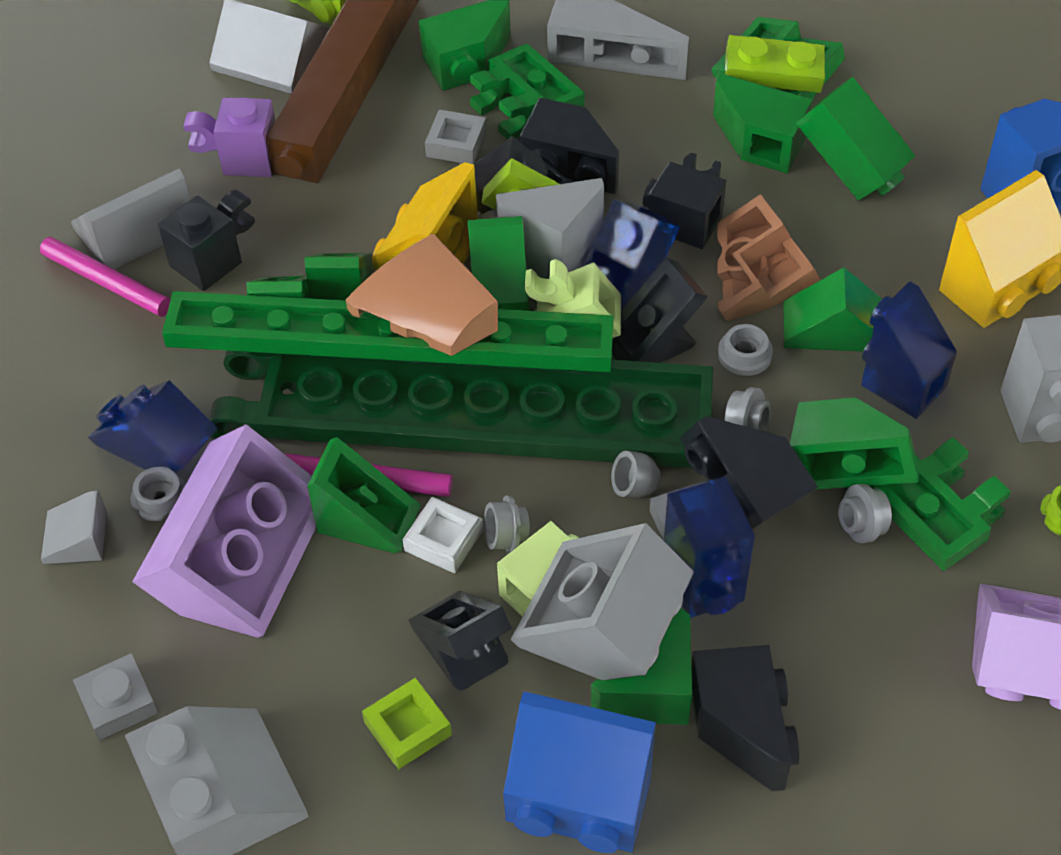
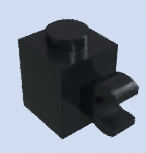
(688, 199)
(203, 238)

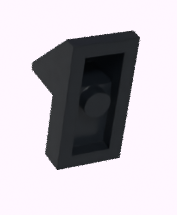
(656, 316)
(464, 637)

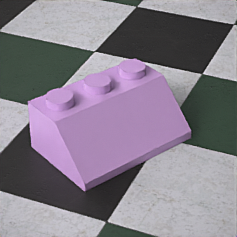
(232, 536)
(1018, 644)

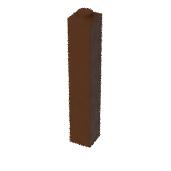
(335, 86)

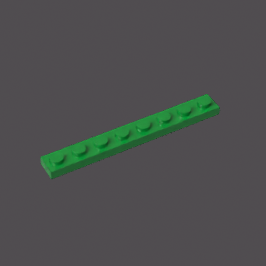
(330, 330)

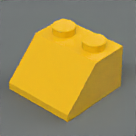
(436, 208)
(1005, 251)

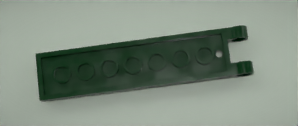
(471, 406)

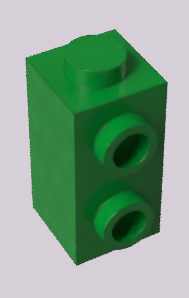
(857, 140)

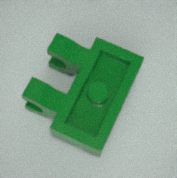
(526, 78)
(936, 516)

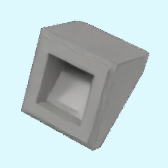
(75, 530)

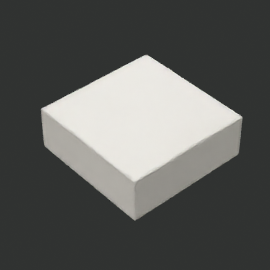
(443, 534)

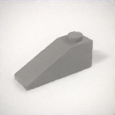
(614, 39)

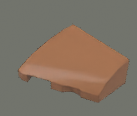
(758, 261)
(429, 297)

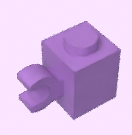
(236, 135)

